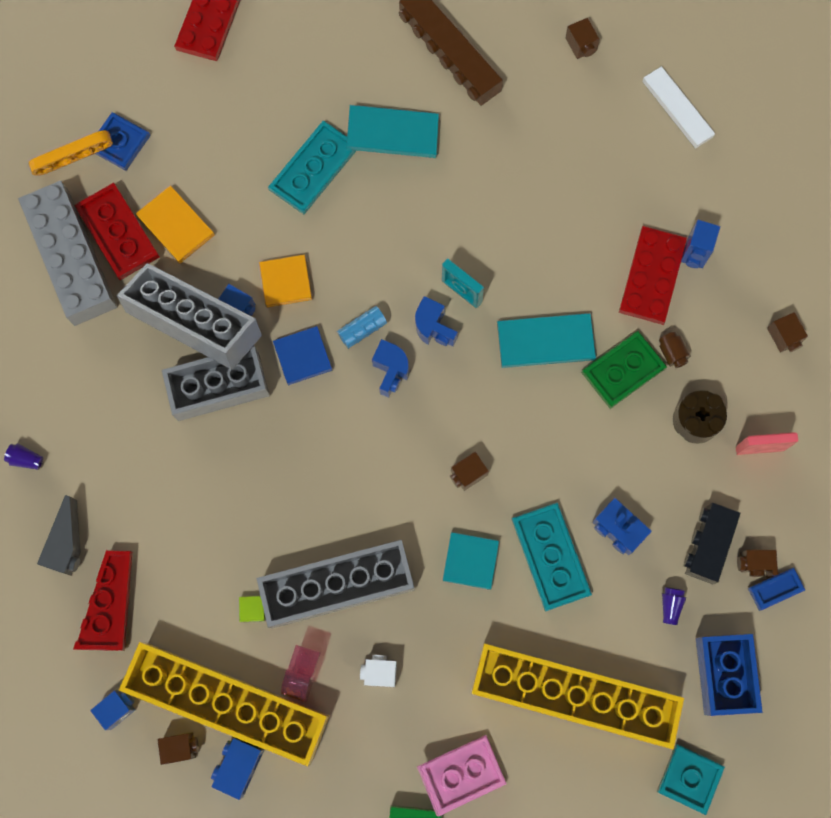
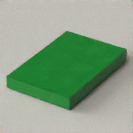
(624, 369)

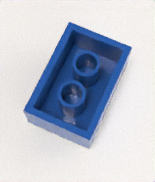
(728, 675)

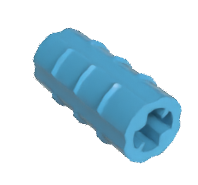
(362, 327)

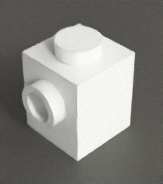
(379, 672)

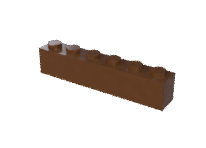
(452, 49)

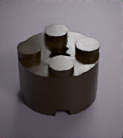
(709, 407)

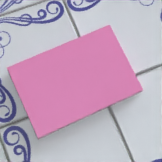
(461, 775)

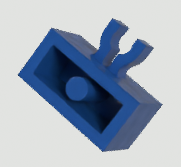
(621, 527)

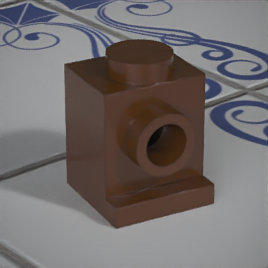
(758, 562)

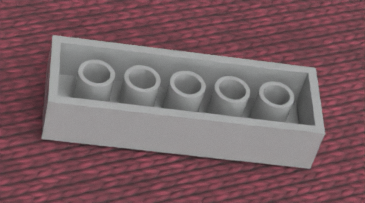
(67, 253)
(190, 315)
(335, 584)

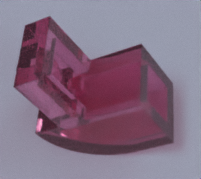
(299, 675)

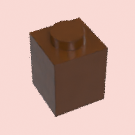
(582, 38)
(787, 333)
(468, 472)
(177, 748)

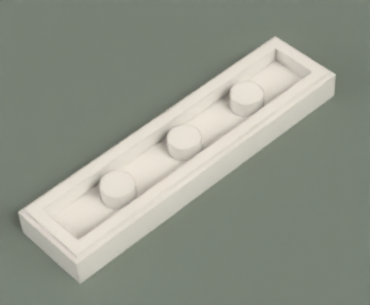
(678, 107)

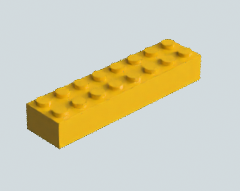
(578, 696)
(224, 703)

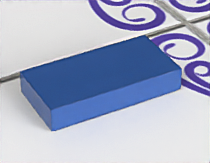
(776, 589)

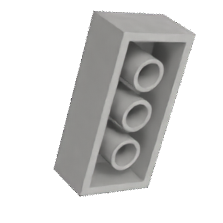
(210, 386)

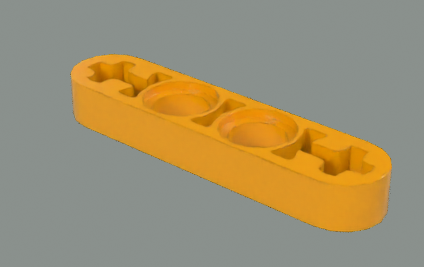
(70, 153)

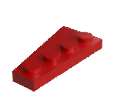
(108, 606)

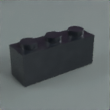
(711, 543)

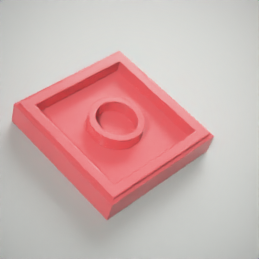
(767, 443)

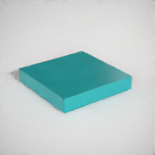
(462, 283)
(470, 561)
(690, 779)

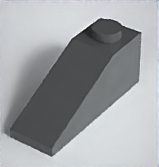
(63, 542)

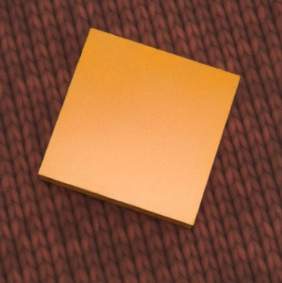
(285, 281)

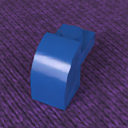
(428, 323)
(394, 362)

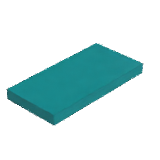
(392, 131)
(312, 168)
(546, 340)
(551, 557)

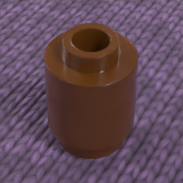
(674, 350)

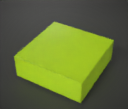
(251, 609)

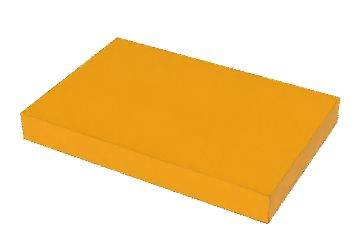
(175, 224)

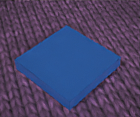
(127, 141)
(302, 355)

